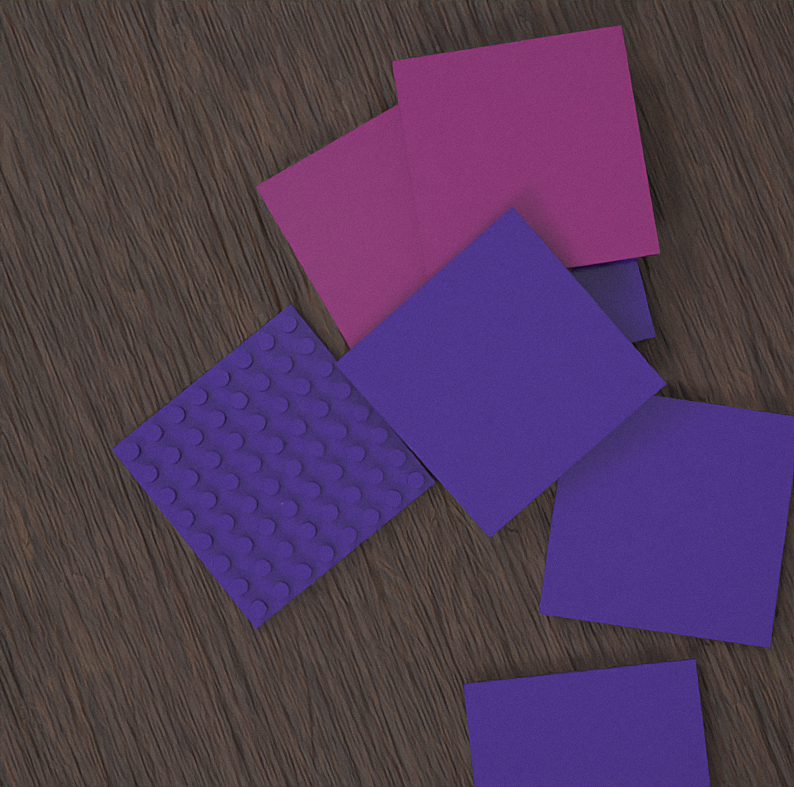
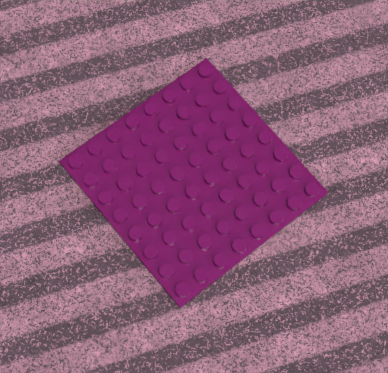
(530, 130)
(354, 223)

